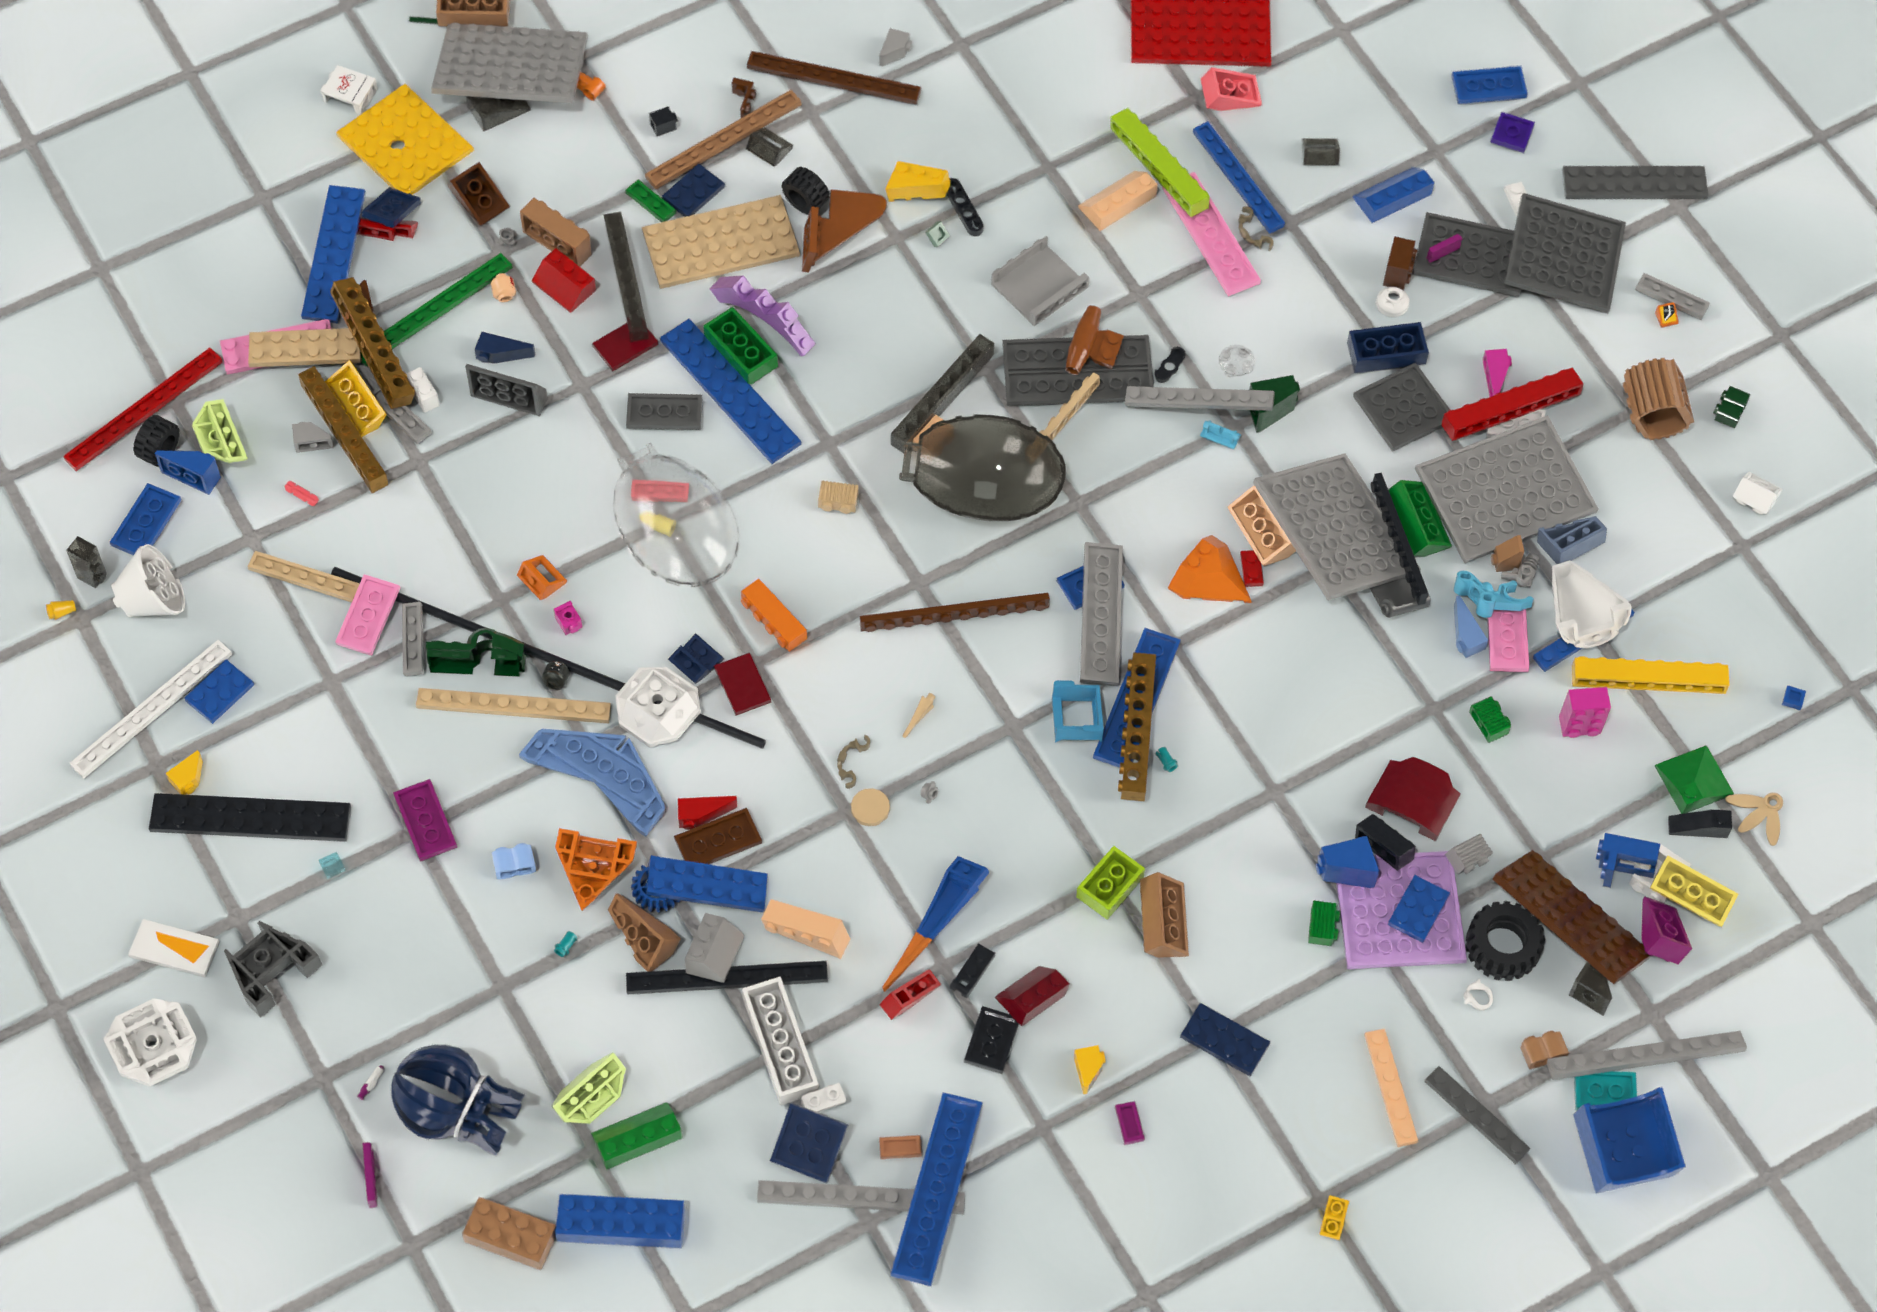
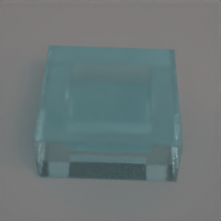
(331, 865)

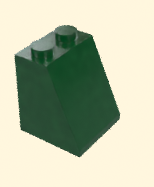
(1285, 398)

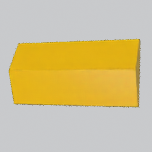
(356, 399)

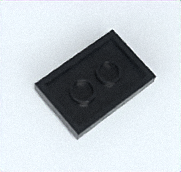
(991, 1040)

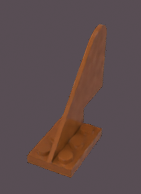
(847, 216)

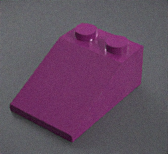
(1663, 931)

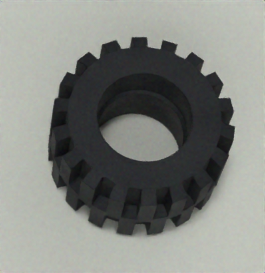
(805, 190)
(154, 436)

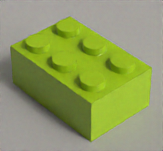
(1110, 882)

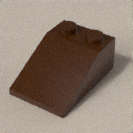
(478, 194)

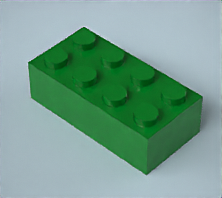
(741, 345)

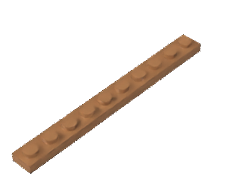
(723, 139)

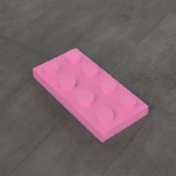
(367, 615)
(1508, 641)

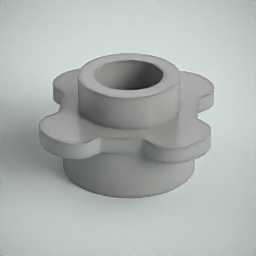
(507, 232)
(929, 791)

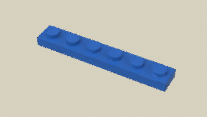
(1557, 653)

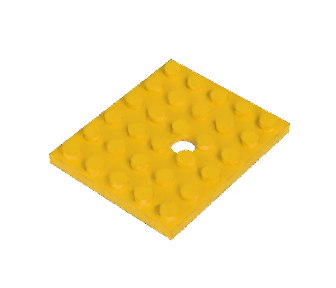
(428, 140)

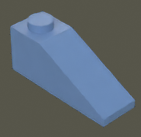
(1469, 635)

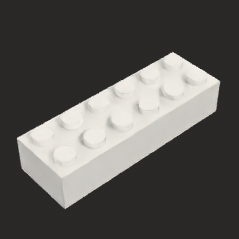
(780, 1040)

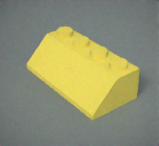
(1694, 891)

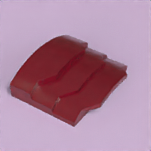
(1416, 794)

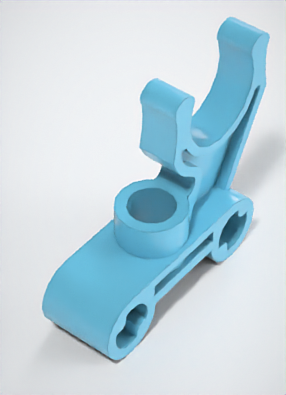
(1488, 599)

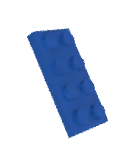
(1489, 84)
(145, 519)

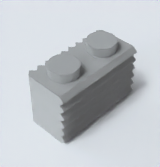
(1468, 854)

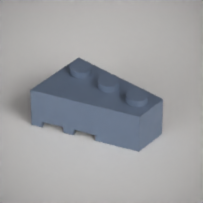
(1572, 540)

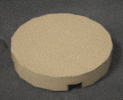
(870, 807)

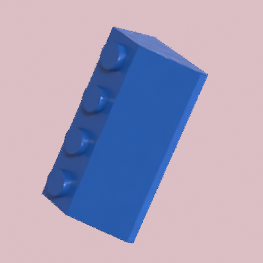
(1395, 193)

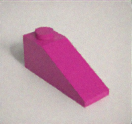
(1496, 367)

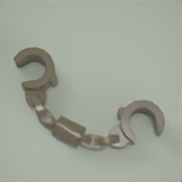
(1258, 243)
(842, 756)

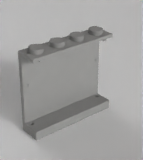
(1038, 282)

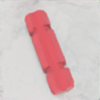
(301, 493)

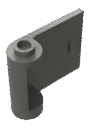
(1396, 598)

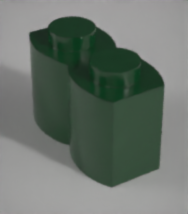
(1732, 406)

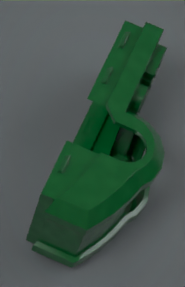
(463, 657)

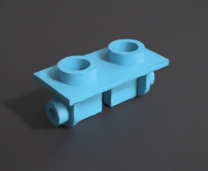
(1220, 434)

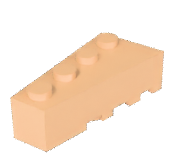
(807, 927)

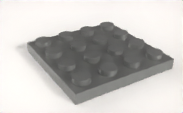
(1402, 406)

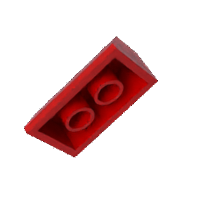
(564, 280)

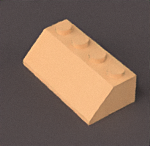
(1119, 199)
(1261, 527)

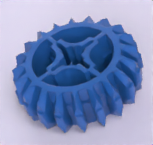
(639, 893)

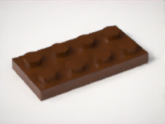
(719, 838)

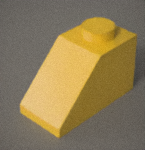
(186, 774)

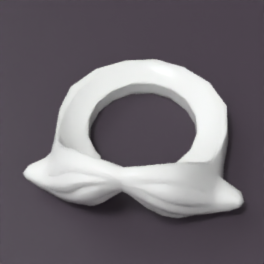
(1471, 1000)

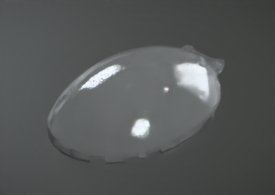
(674, 519)

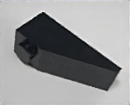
(1701, 824)

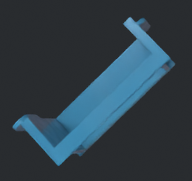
(1070, 692)

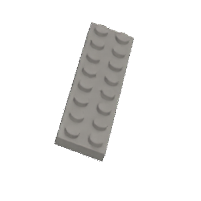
(1101, 614)

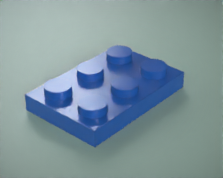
(219, 691)
(1418, 908)

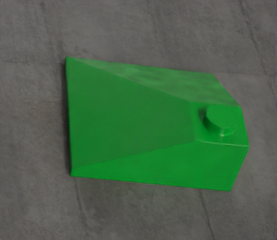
(1694, 779)

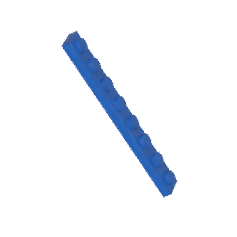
(1238, 177)

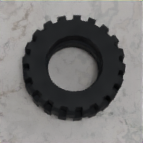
(1496, 962)

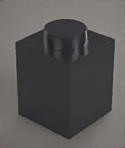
(663, 121)

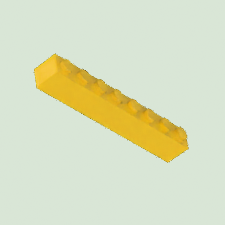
(1650, 675)

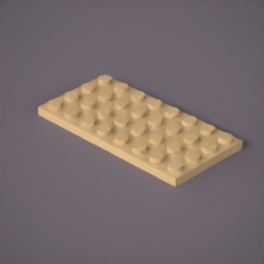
(720, 241)

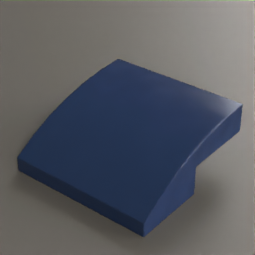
(695, 658)

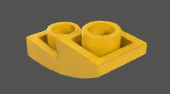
(1334, 1217)

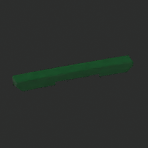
(423, 20)

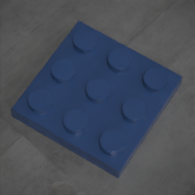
(809, 1142)

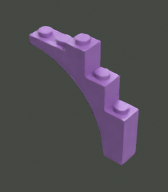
(780, 316)

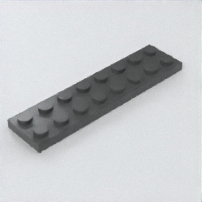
(1635, 182)

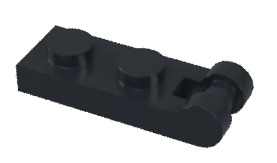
(972, 970)

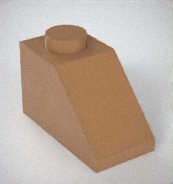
(1508, 554)

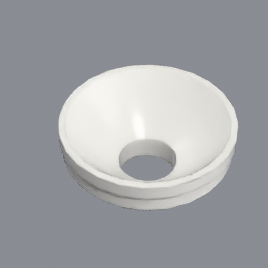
(1391, 307)

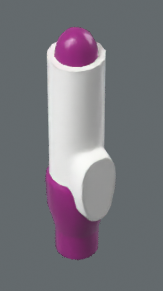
(371, 1082)

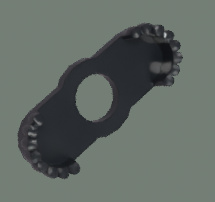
(1176, 357)

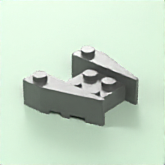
(265, 959)

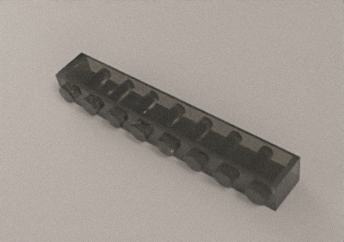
(625, 277)
(944, 391)

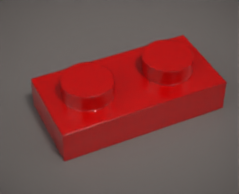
(1251, 569)

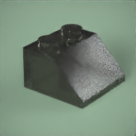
(1592, 989)

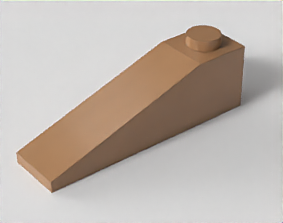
(646, 935)

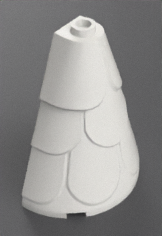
(1585, 607)

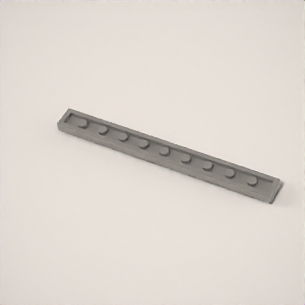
(1646, 1055)
(841, 1196)

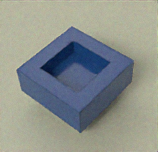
(1793, 697)

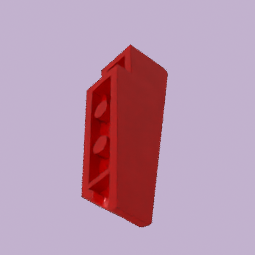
(379, 230)

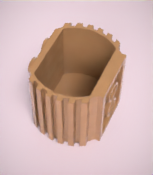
(1658, 398)

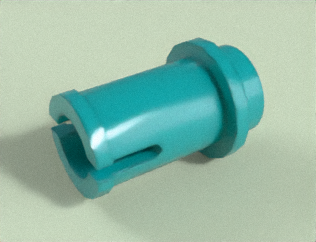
(1169, 763)
(565, 944)

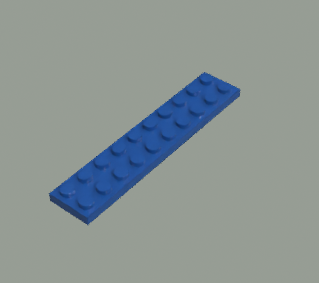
(730, 391)
(936, 1189)

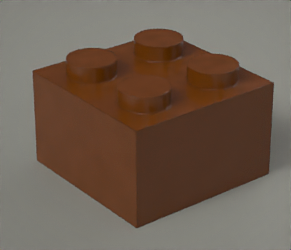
(1400, 263)

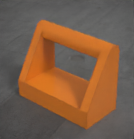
(536, 581)

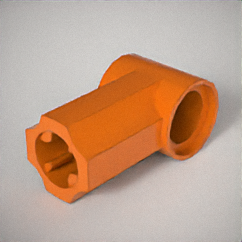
(590, 86)

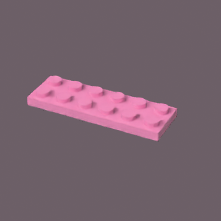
(236, 349)

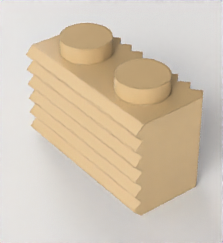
(838, 497)

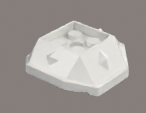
(657, 722)
(150, 1022)

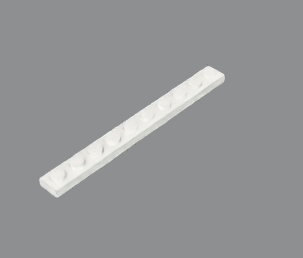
(150, 709)

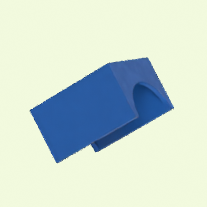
(1629, 1141)

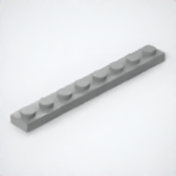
(1199, 398)

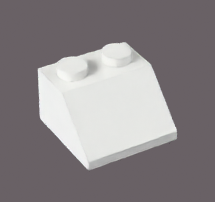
(1757, 493)

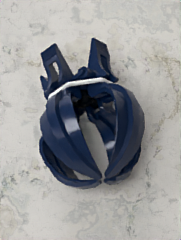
(458, 1074)

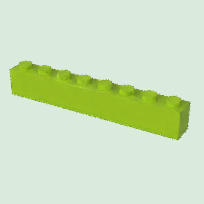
(1159, 162)

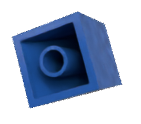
(1348, 863)

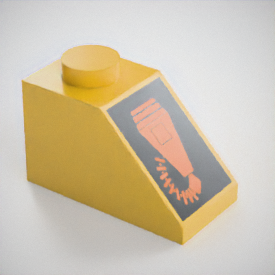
(1089, 1065)

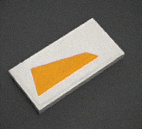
(174, 948)

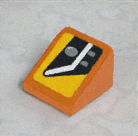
(1667, 314)

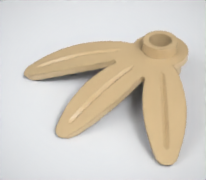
(1763, 810)

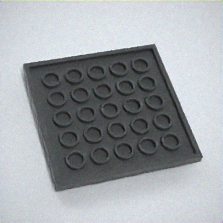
(1565, 253)

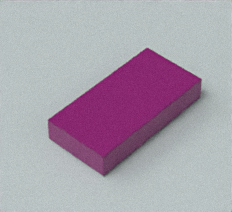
(1444, 248)
(1129, 1123)

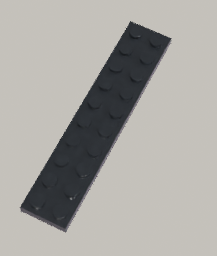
(250, 817)

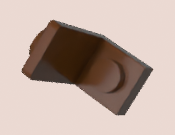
(744, 88)

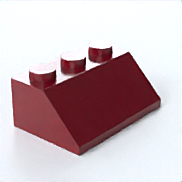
(1033, 993)

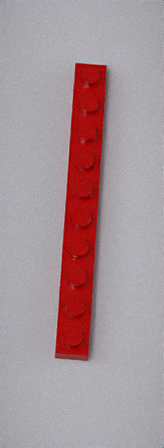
(142, 409)

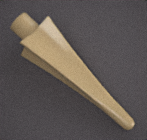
(923, 708)

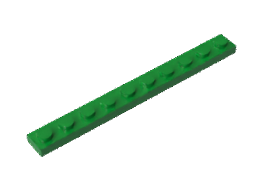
(445, 301)

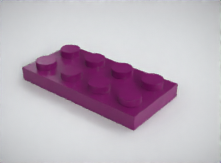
(425, 820)

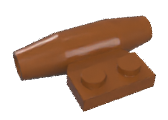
(1089, 342)

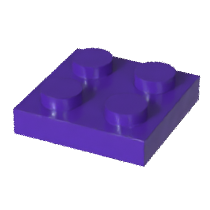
(1512, 132)

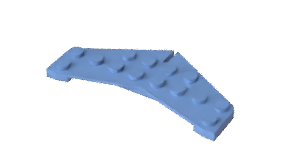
(596, 759)

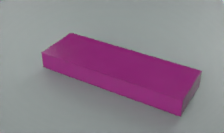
(370, 1175)

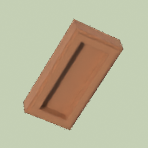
(900, 1147)

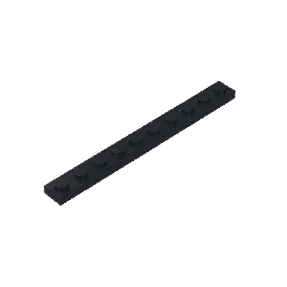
(737, 977)

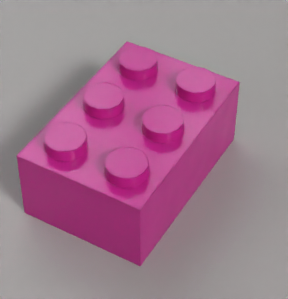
(1584, 712)

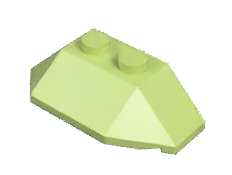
(217, 433)
(591, 1091)

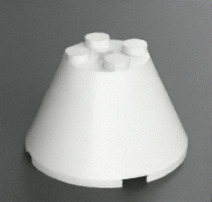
(148, 585)

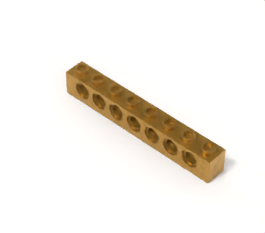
(372, 343)
(343, 429)
(1129, 788)

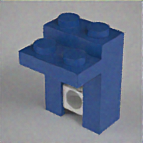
(1626, 856)

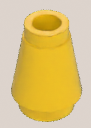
(58, 609)

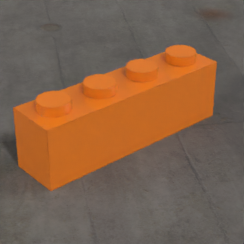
(773, 615)

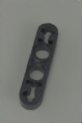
(967, 205)

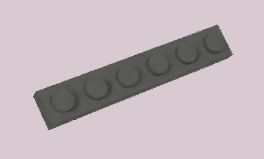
(1477, 1115)

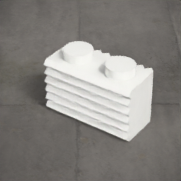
(424, 391)

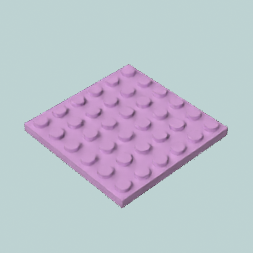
(1366, 914)

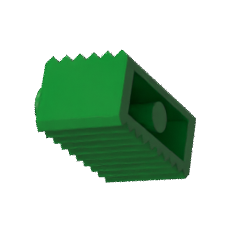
(1490, 719)
(1322, 923)

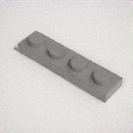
(1667, 294)
(404, 419)
(412, 639)

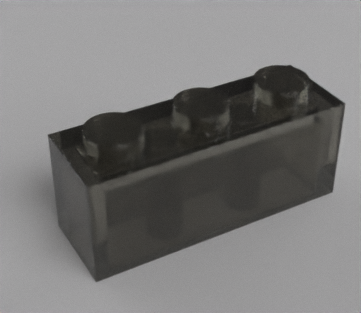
(86, 562)

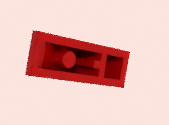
(701, 810)
(909, 994)

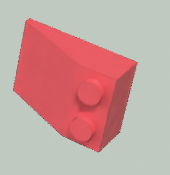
(1230, 90)

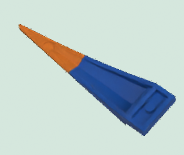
(954, 891)

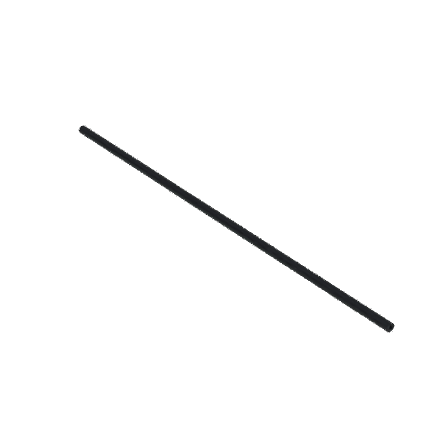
(548, 657)

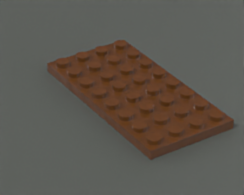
(1572, 916)

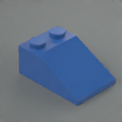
(190, 468)

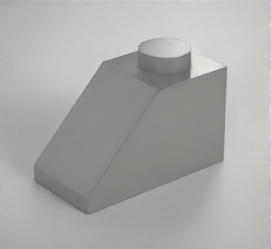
(894, 47)
(310, 437)

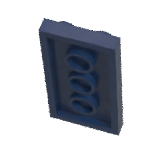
(1225, 1039)

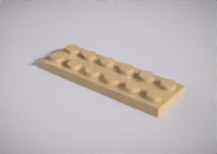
(302, 347)

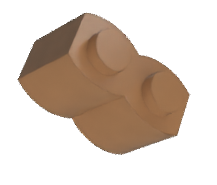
(1539, 1049)

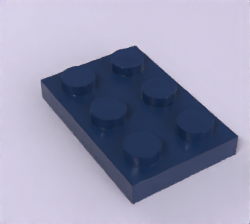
(693, 191)
(391, 207)

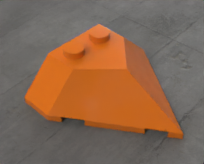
(1209, 574)
(592, 862)

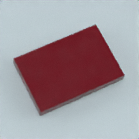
(618, 350)
(742, 684)

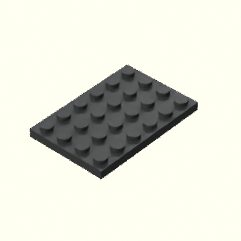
(1478, 261)

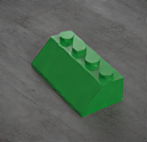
(1419, 518)
(637, 1135)

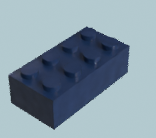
(1387, 347)

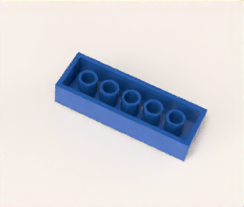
(620, 1221)

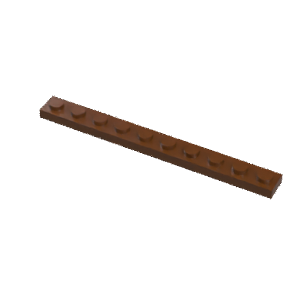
(834, 77)
(954, 612)

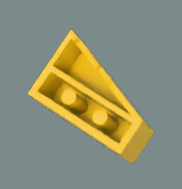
(915, 181)

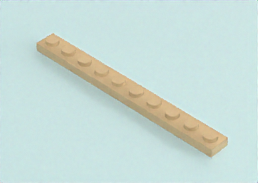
(513, 705)

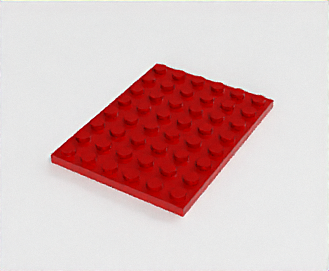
(1201, 32)

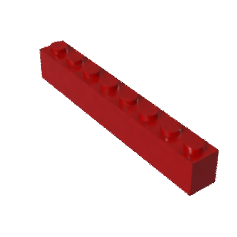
(1512, 403)

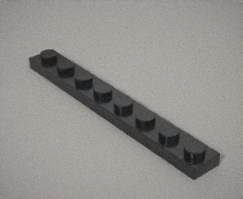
(1400, 540)

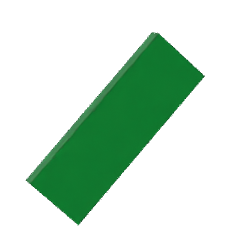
(650, 201)

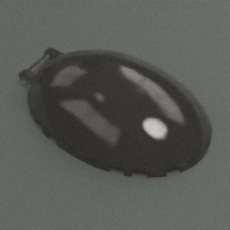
(986, 468)

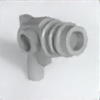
(1525, 573)

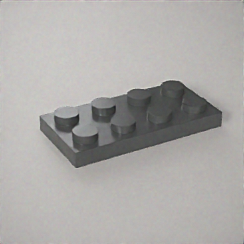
(664, 411)

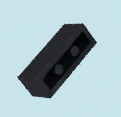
(1386, 842)

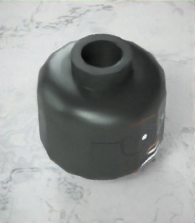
(555, 675)

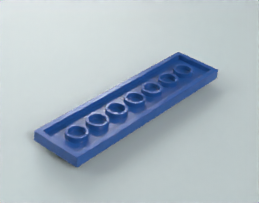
(333, 251)
(1150, 643)

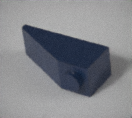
(500, 349)

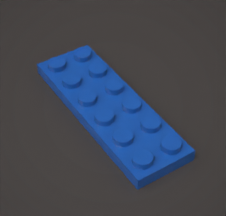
(706, 884)

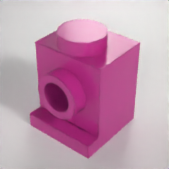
(567, 618)

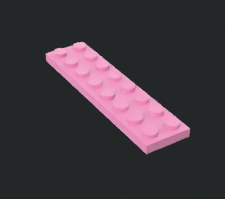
(1218, 246)

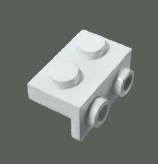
(824, 1098)

